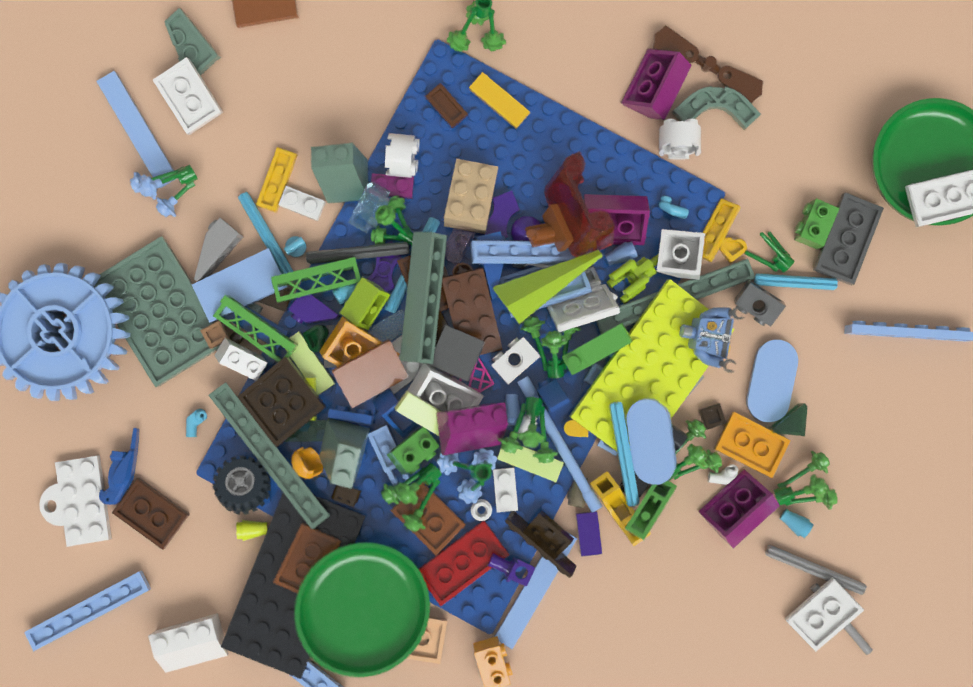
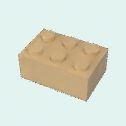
(470, 196)

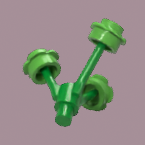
(386, 215)

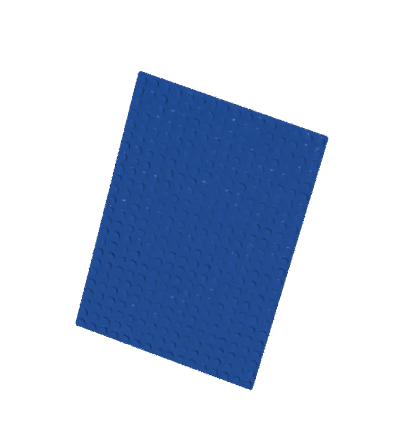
(525, 165)

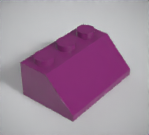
(656, 83)
(628, 214)
(471, 427)
(739, 508)

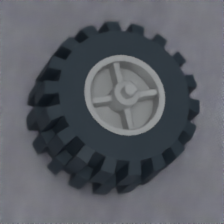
(241, 485)

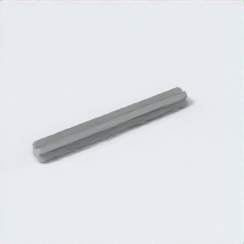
(815, 569)

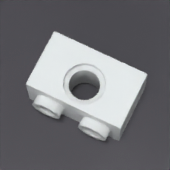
(523, 350)
(240, 359)

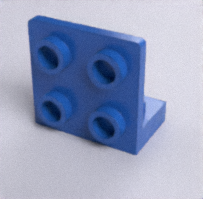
(342, 410)

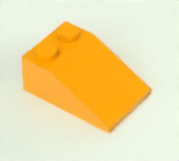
(347, 342)

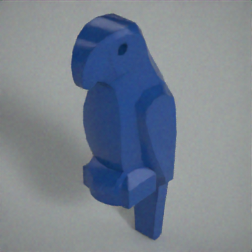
(121, 472)

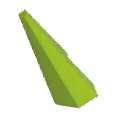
(530, 292)

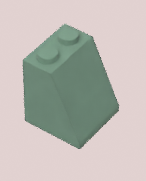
(340, 171)
(343, 451)

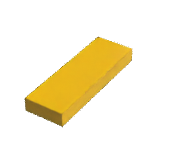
(499, 100)
(276, 179)
(718, 227)

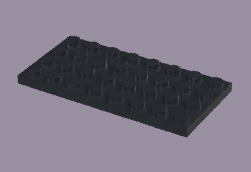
(265, 615)

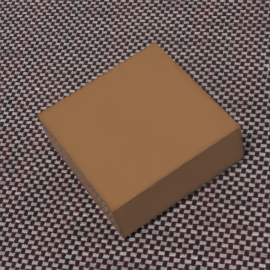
(214, 334)

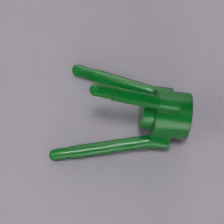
(781, 260)

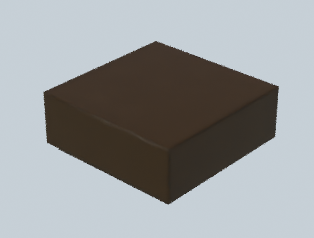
(712, 416)

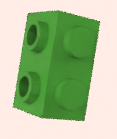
(816, 223)
(413, 450)

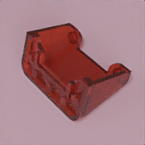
(589, 230)

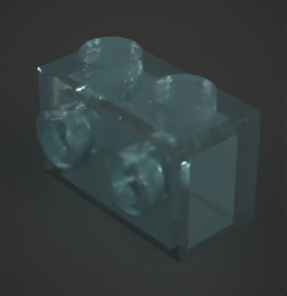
(370, 201)

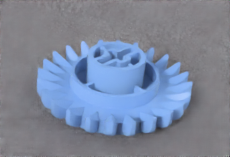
(32, 332)

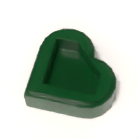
(316, 337)

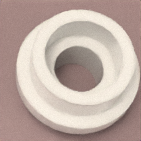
(481, 517)

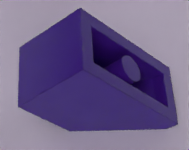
(311, 310)

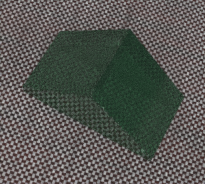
(793, 422)

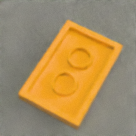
(752, 444)

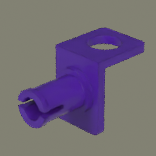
(510, 567)

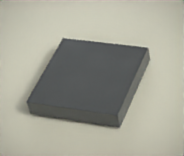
(457, 353)

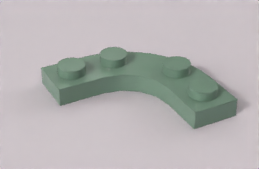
(718, 98)

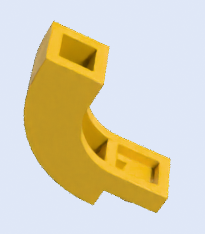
(615, 503)

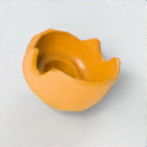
(306, 463)

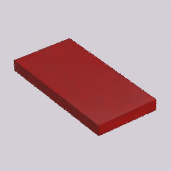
(461, 562)

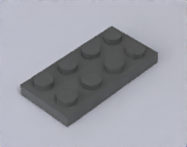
(848, 239)

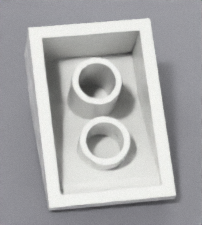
(442, 390)

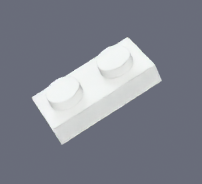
(302, 203)
(505, 489)

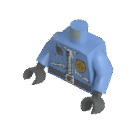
(711, 336)

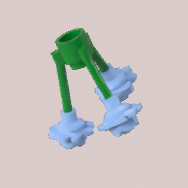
(148, 187)
(480, 471)

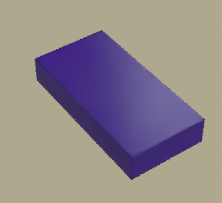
(589, 533)

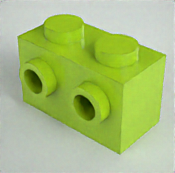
(365, 303)

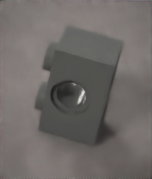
(772, 305)

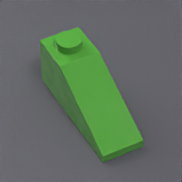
(597, 349)
(650, 509)

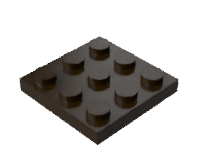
(281, 401)

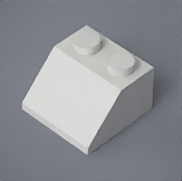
(681, 254)

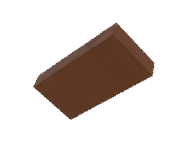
(446, 105)

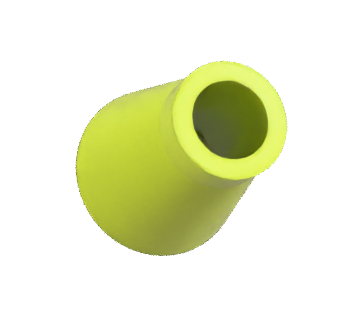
(250, 529)

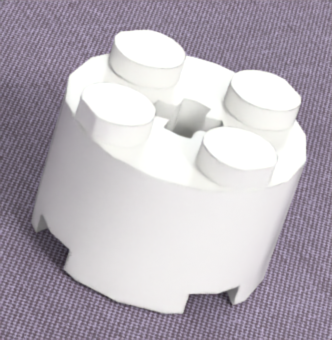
(680, 139)
(401, 155)

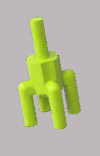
(636, 273)

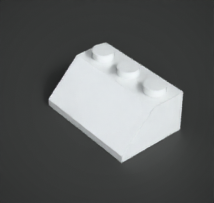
(188, 643)

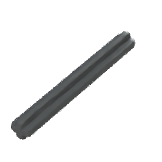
(358, 252)

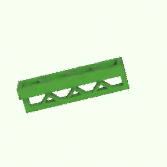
(312, 273)
(256, 322)

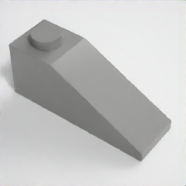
(216, 247)

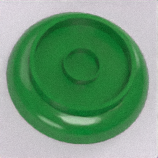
(919, 145)
(362, 610)

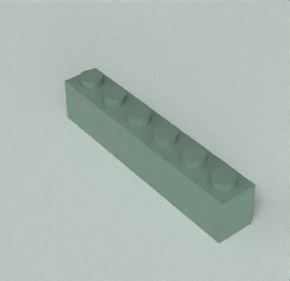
(423, 297)

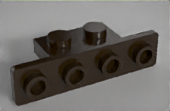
(546, 538)

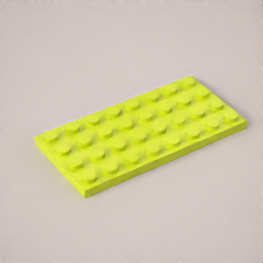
(651, 366)

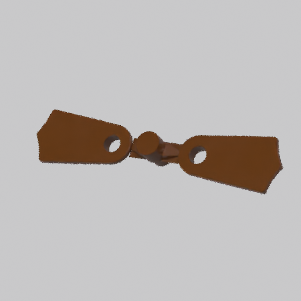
(747, 85)

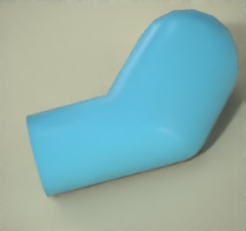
(665, 205)
(193, 421)

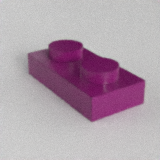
(396, 185)

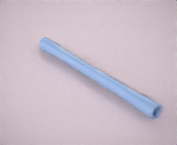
(587, 492)

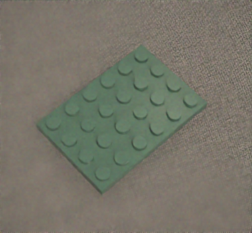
(161, 311)

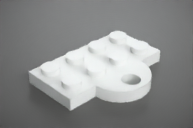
(78, 501)

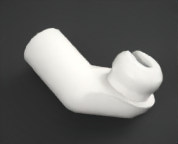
(724, 476)

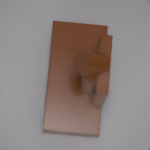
(552, 231)

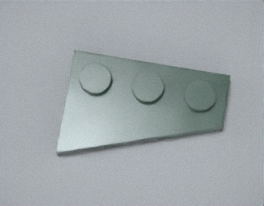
(190, 41)

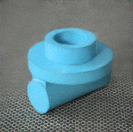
(295, 246)

